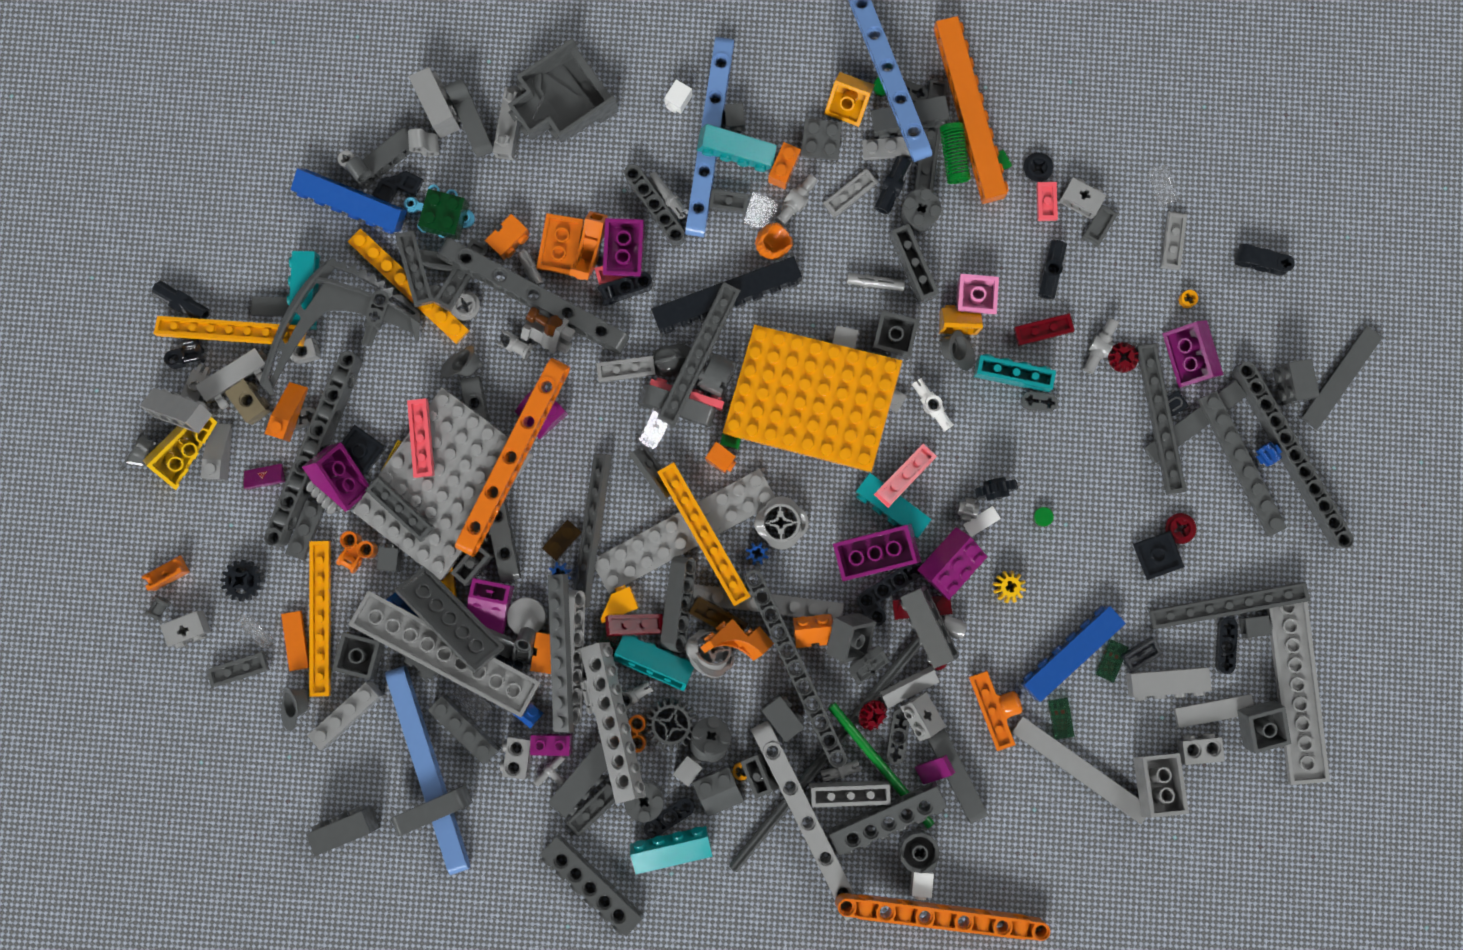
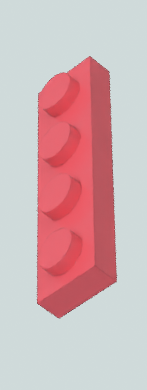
(696, 395)
(420, 438)
(905, 475)

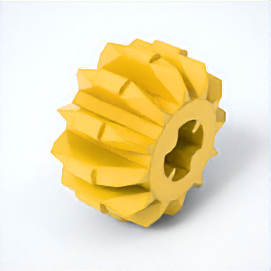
(1015, 590)

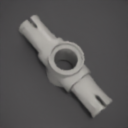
(796, 200)
(1100, 346)
(637, 693)

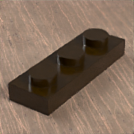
(713, 614)

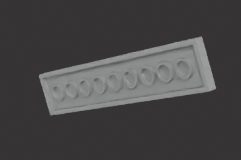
(673, 537)
(418, 642)
(1299, 693)

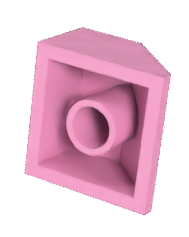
(977, 293)

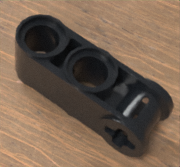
(1263, 260)
(617, 294)

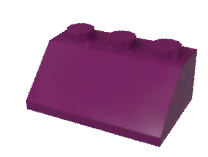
(1192, 353)

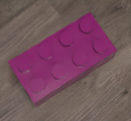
(877, 552)

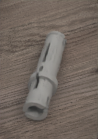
(672, 200)
(875, 281)

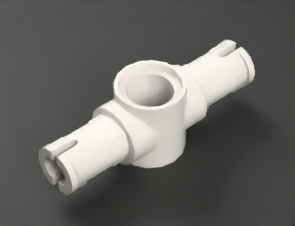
(926, 396)

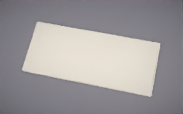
(982, 521)

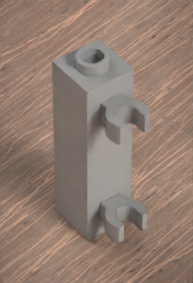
(507, 130)
(242, 368)

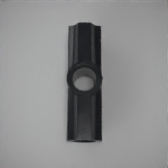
(893, 185)
(1050, 280)
(179, 301)

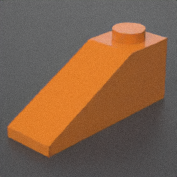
(286, 413)

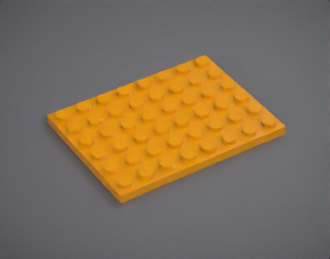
(813, 398)

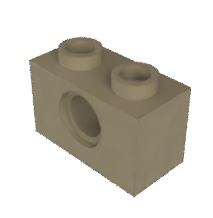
(238, 396)

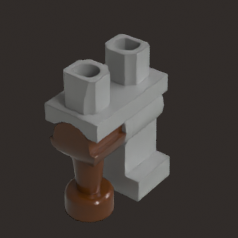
(549, 332)

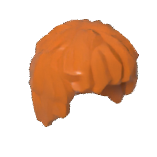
(773, 241)

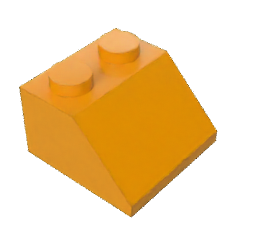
(849, 99)
(951, 320)

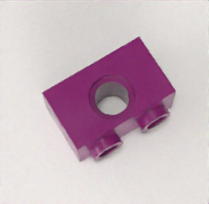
(551, 744)

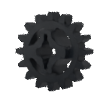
(996, 488)
(251, 580)

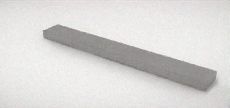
(1078, 768)

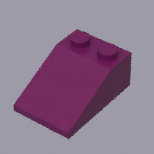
(623, 247)
(337, 476)

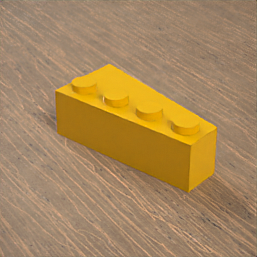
(176, 452)

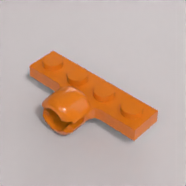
(996, 709)

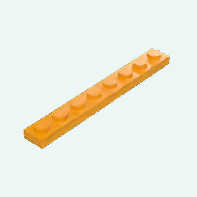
(396, 275)
(220, 330)
(704, 534)
(319, 618)

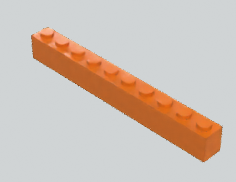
(970, 109)

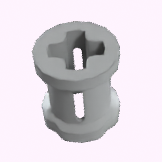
(342, 161)

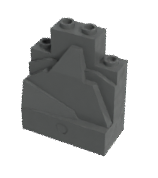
(560, 95)

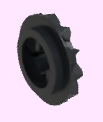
(1038, 158)

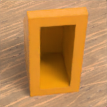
(620, 602)

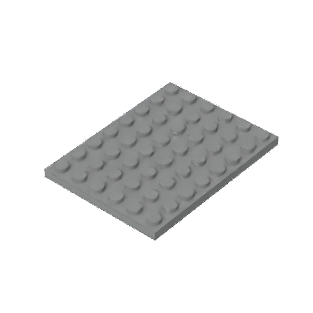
(463, 459)

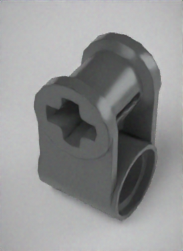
(524, 645)

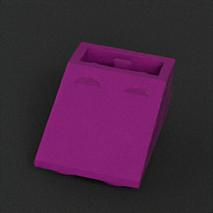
(490, 603)

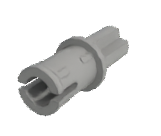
(530, 267)

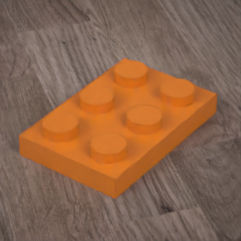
(559, 243)

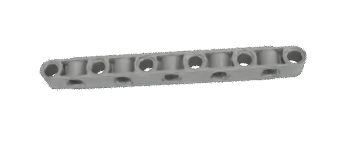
(800, 809)

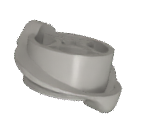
(761, 522)
(703, 661)

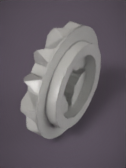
(473, 308)

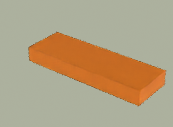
(295, 640)

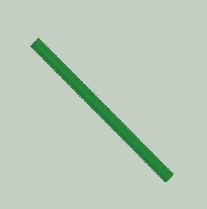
(872, 754)

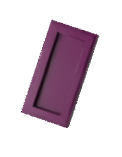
(935, 769)

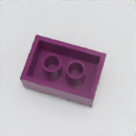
(952, 563)

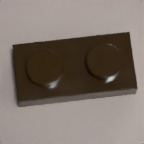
(562, 540)

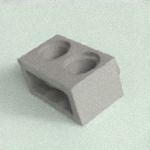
(1200, 754)
(521, 758)

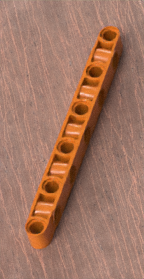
(504, 471)
(942, 916)

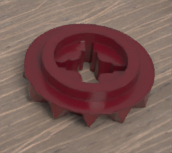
(1114, 357)
(1188, 532)
(866, 714)

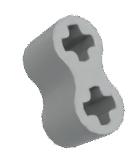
(423, 142)

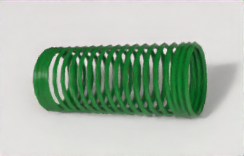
(956, 128)

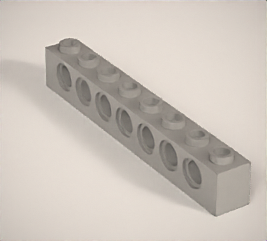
(605, 716)

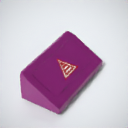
(263, 476)

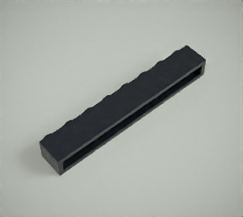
(752, 286)

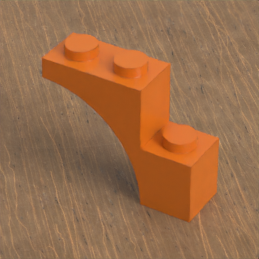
(589, 246)
(752, 642)

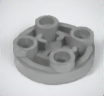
(526, 613)

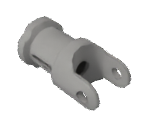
(517, 345)

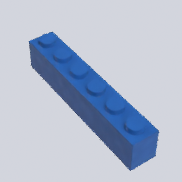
(348, 200)
(1072, 653)

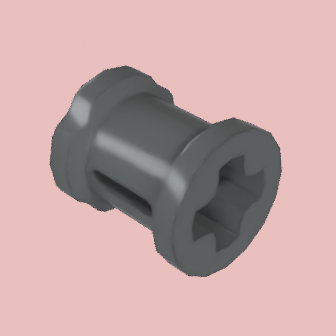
(158, 607)

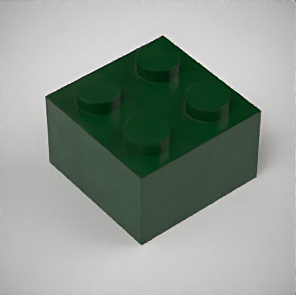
(443, 214)

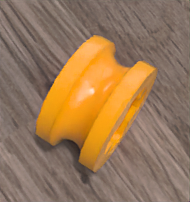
(1186, 304)
(741, 777)

